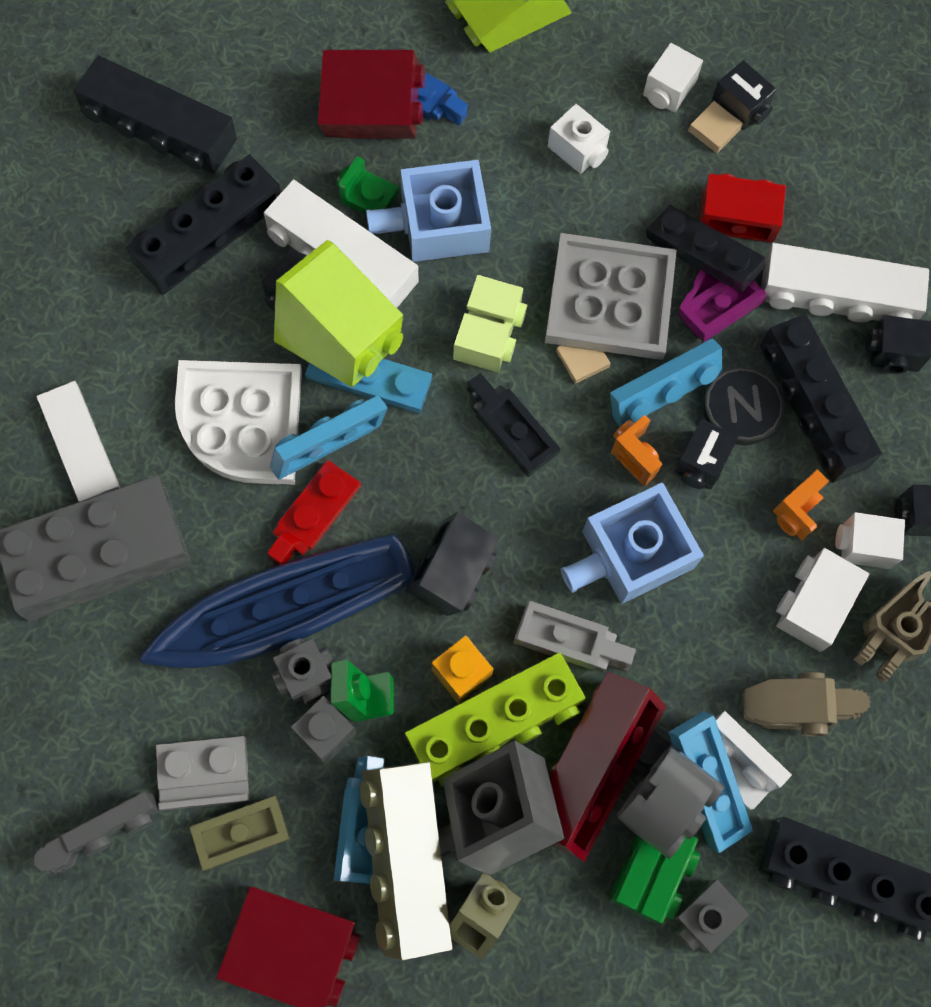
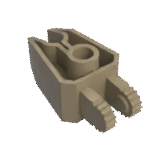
(899, 628)
(803, 704)

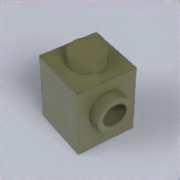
(483, 915)

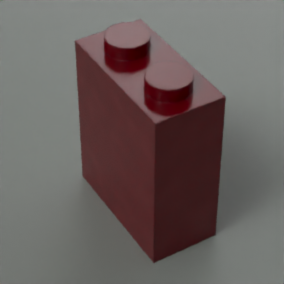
(370, 94)
(289, 951)

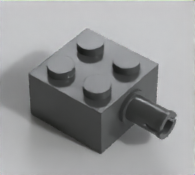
(500, 810)

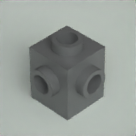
(305, 687)

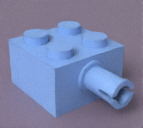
(440, 211)
(636, 546)

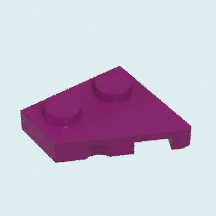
(715, 305)

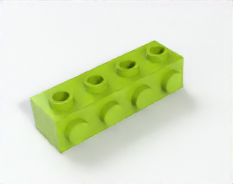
(497, 717)

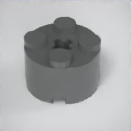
(670, 802)

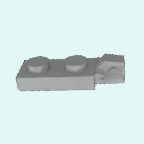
(576, 638)

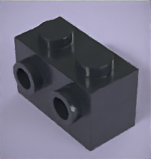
(453, 565)

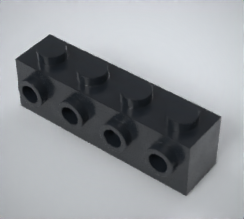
(155, 115)
(204, 224)
(819, 398)
(849, 875)

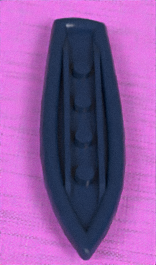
(282, 605)

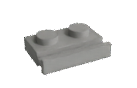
(202, 773)

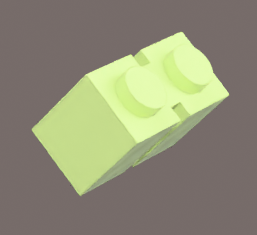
(487, 327)

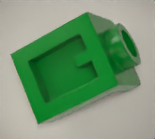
(363, 189)
(361, 695)

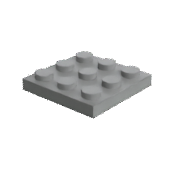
(611, 296)

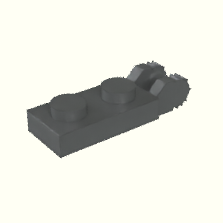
(94, 834)

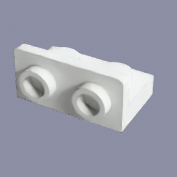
(752, 765)

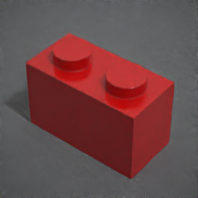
(743, 207)

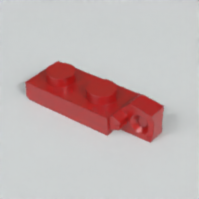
(313, 512)

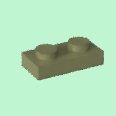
(239, 833)

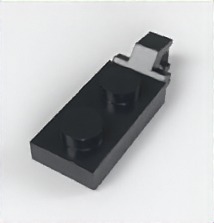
(512, 425)

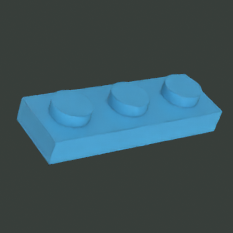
(392, 381)
(667, 382)
(327, 436)
(727, 816)

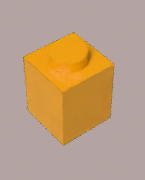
(462, 669)

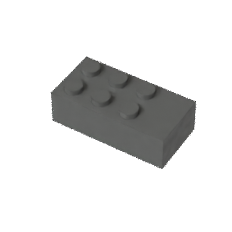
(91, 549)

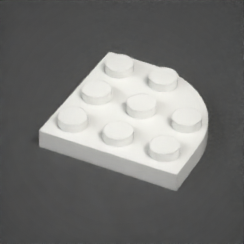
(238, 415)

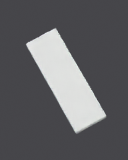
(78, 441)

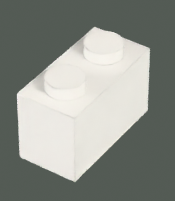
(821, 599)

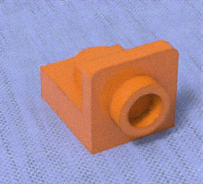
(635, 455)
(794, 508)

